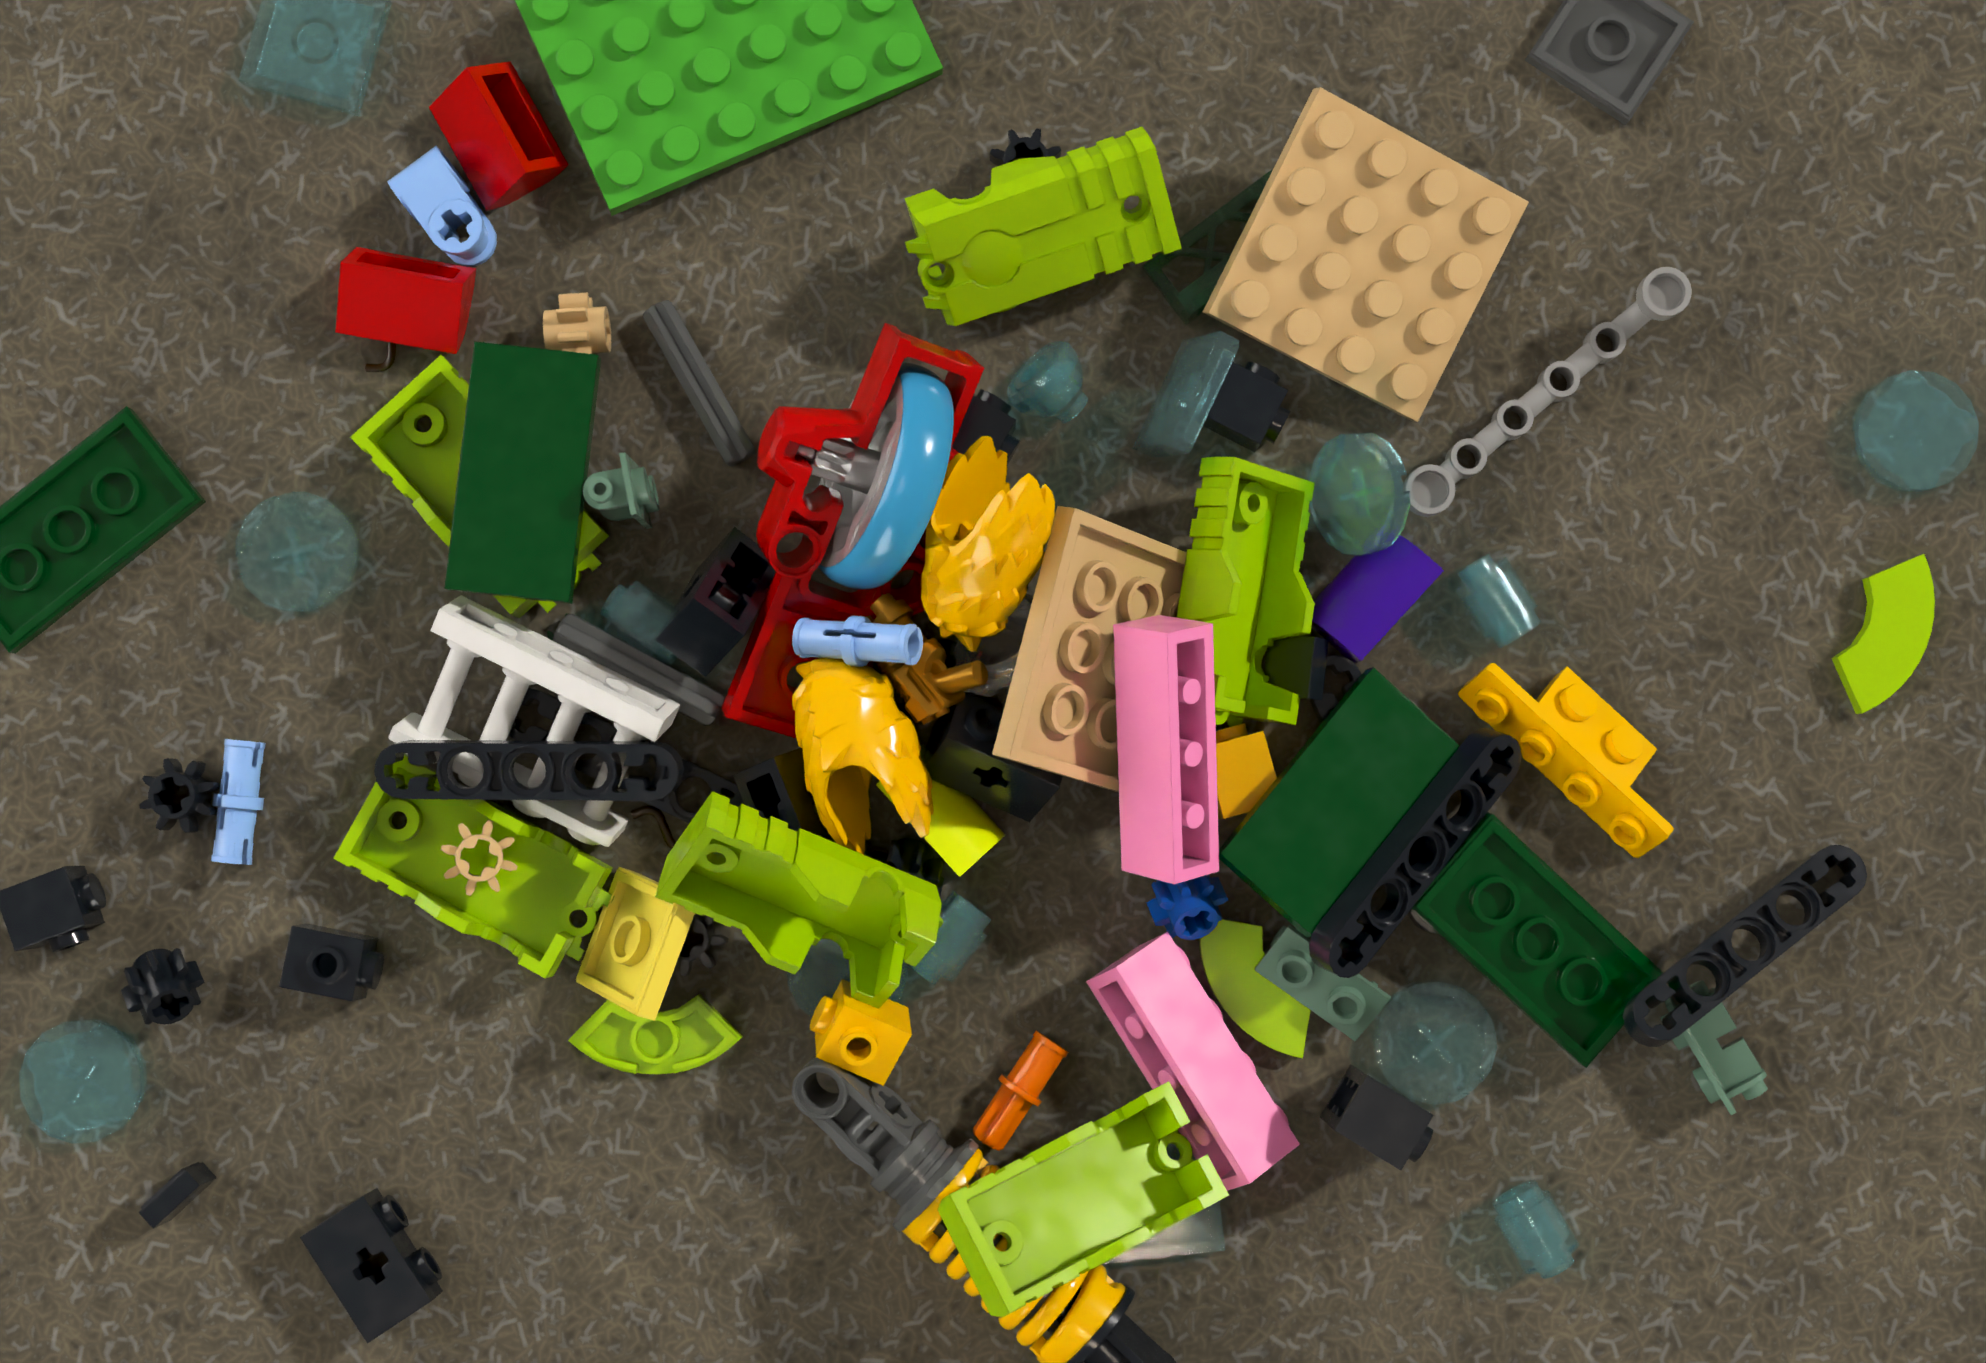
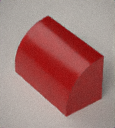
(497, 134)
(404, 299)

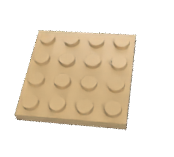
(1365, 255)
(1064, 675)

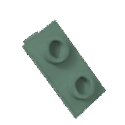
(623, 492)
(1342, 1002)
(1723, 1069)

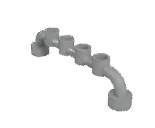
(1658, 297)

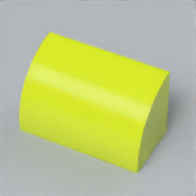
(958, 827)

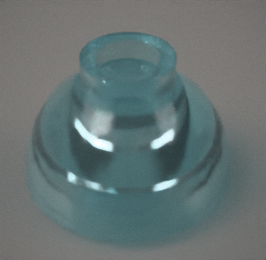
(1049, 384)

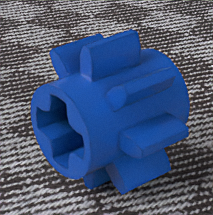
(1188, 907)

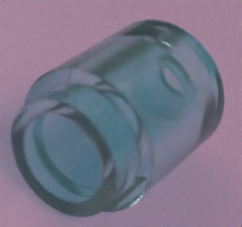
(1497, 600)
(637, 618)
(955, 941)
(1535, 1229)

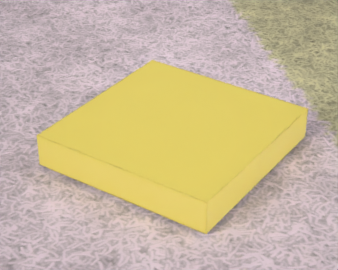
(635, 945)

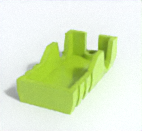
(1042, 227)
(428, 462)
(1248, 580)
(798, 889)
(533, 902)
(1079, 1201)

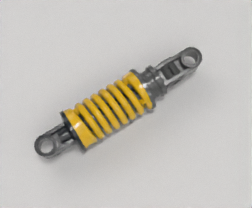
(919, 1171)

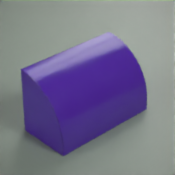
(1372, 597)

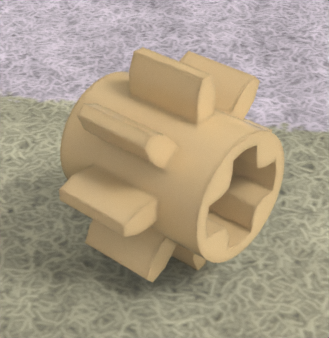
(577, 325)
(463, 866)

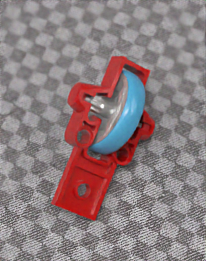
(865, 519)

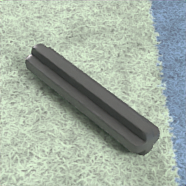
(699, 383)
(696, 699)

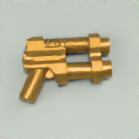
(928, 685)

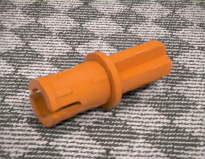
(1019, 1091)

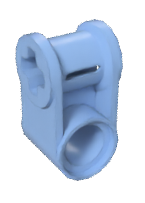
(440, 204)

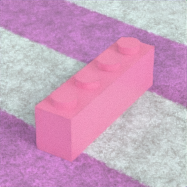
(1166, 748)
(1183, 1040)

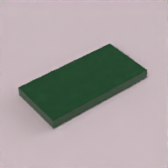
(523, 472)
(85, 523)
(1337, 801)
(1535, 939)

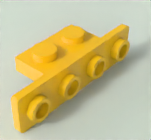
(1578, 747)

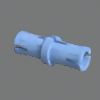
(857, 641)
(238, 802)

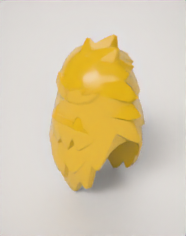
(983, 544)
(847, 734)

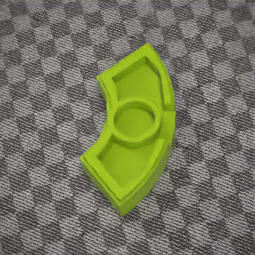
(1892, 636)
(1245, 995)
(670, 1044)

